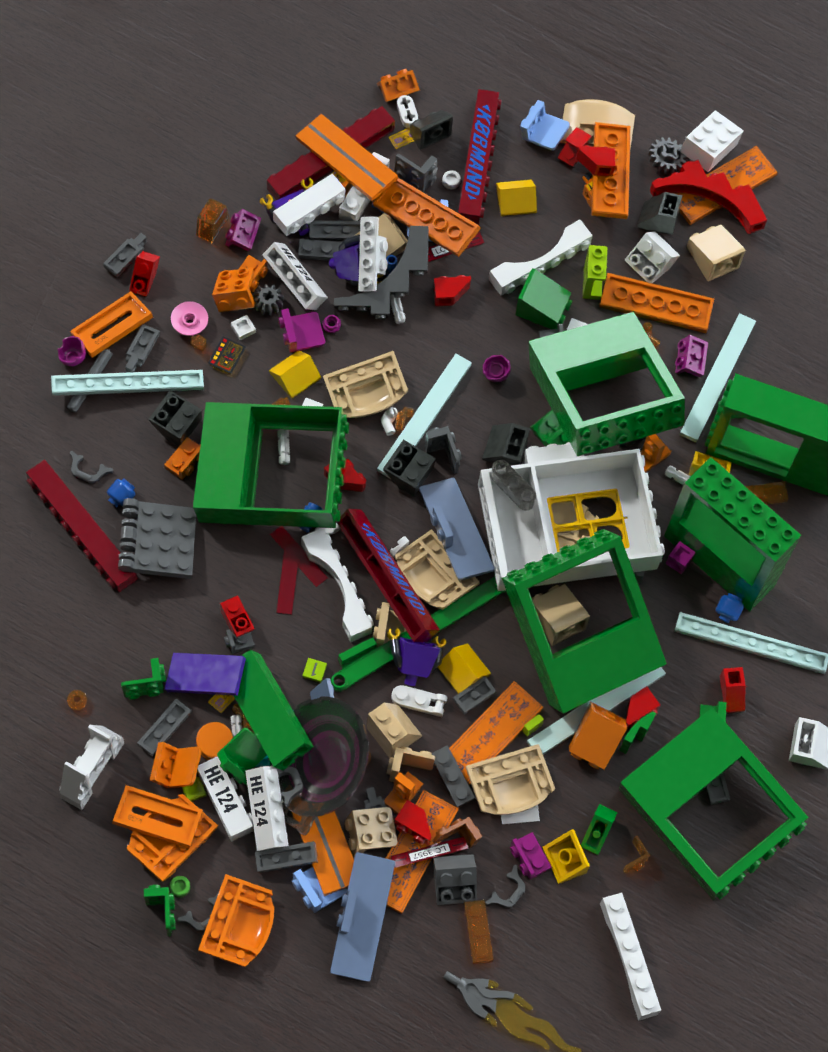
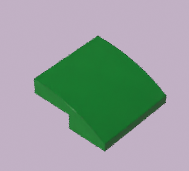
(549, 430)
(637, 731)

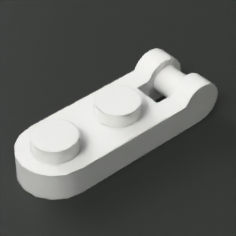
(418, 700)

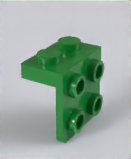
(148, 686)
(241, 755)
(161, 896)

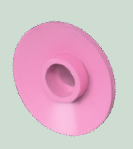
(189, 311)

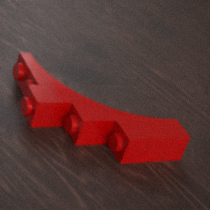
(716, 187)

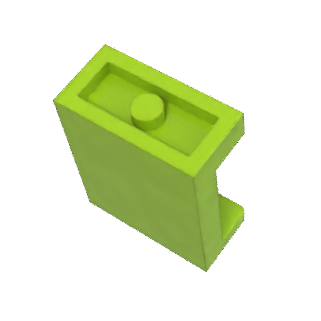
(594, 272)

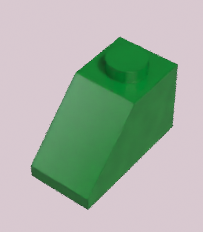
(598, 829)

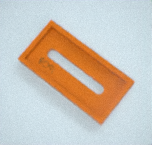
(127, 304)
(162, 806)

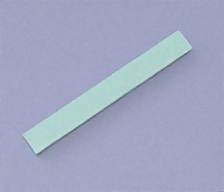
(717, 377)
(127, 382)
(430, 406)
(752, 643)
(567, 725)

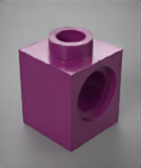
(680, 557)

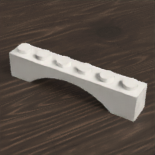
(510, 275)
(319, 550)
(637, 974)

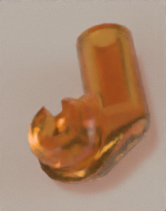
(648, 329)
(401, 417)
(237, 710)

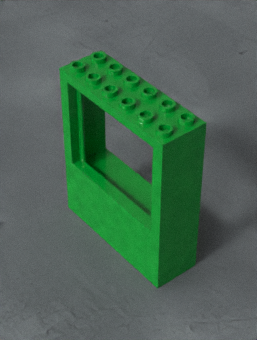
(598, 354)
(780, 410)
(232, 456)
(732, 533)
(601, 660)
(686, 769)

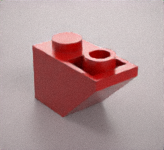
(597, 160)
(144, 273)
(450, 289)
(352, 480)
(236, 616)
(733, 689)
(640, 705)
(413, 821)

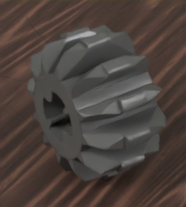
(268, 300)

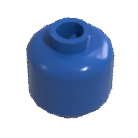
(119, 491)
(729, 608)

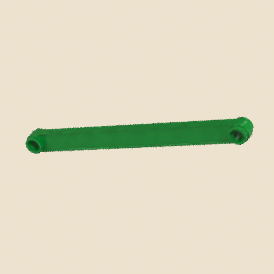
(443, 618)

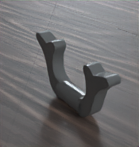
(84, 476)
(293, 772)
(515, 896)
(201, 926)

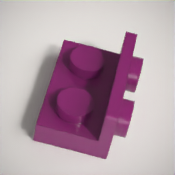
(243, 230)
(691, 356)
(530, 856)

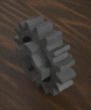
(666, 155)

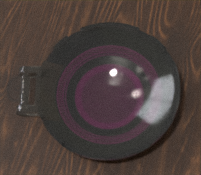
(332, 766)

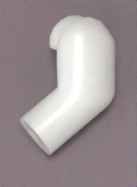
(387, 420)

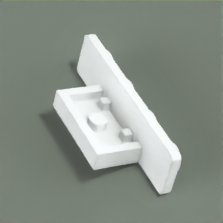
(372, 254)

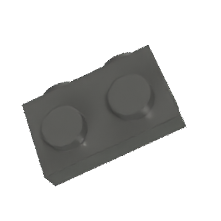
(414, 175)
(440, 439)

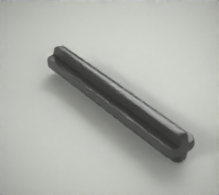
(97, 368)

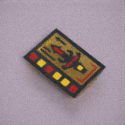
(226, 355)

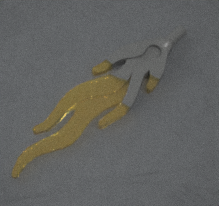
(503, 1006)

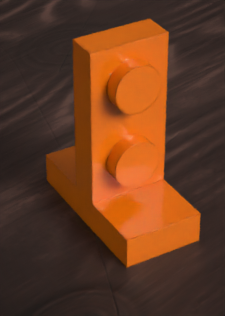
(654, 451)
(404, 789)

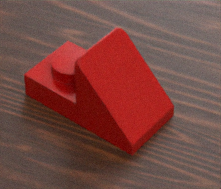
(574, 140)

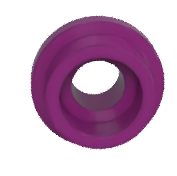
(331, 319)

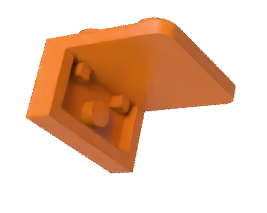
(233, 290)
(175, 766)

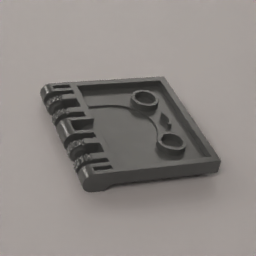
(159, 537)

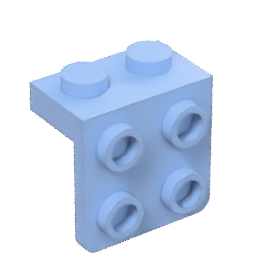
(543, 128)
(313, 897)

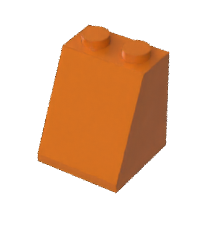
(597, 736)

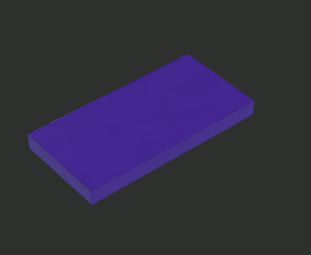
(205, 674)

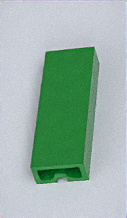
(270, 714)

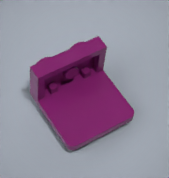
(301, 330)

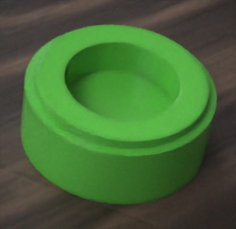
(180, 886)

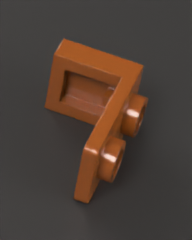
(464, 827)

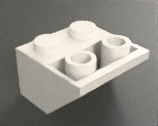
(652, 257)
(810, 743)

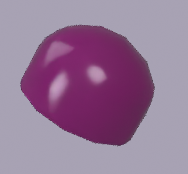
(72, 351)
(496, 368)

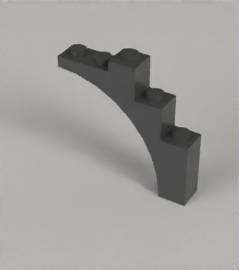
(397, 283)

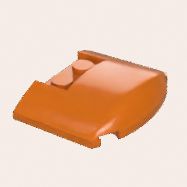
(165, 857)
(238, 922)

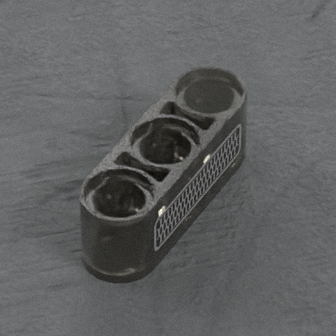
(514, 493)

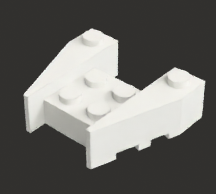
(80, 778)

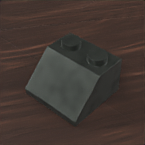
(431, 128)

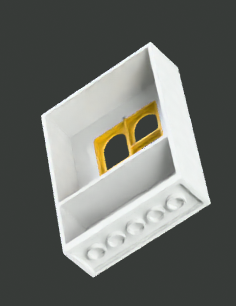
(528, 535)

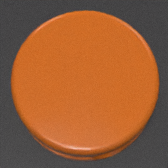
(212, 739)

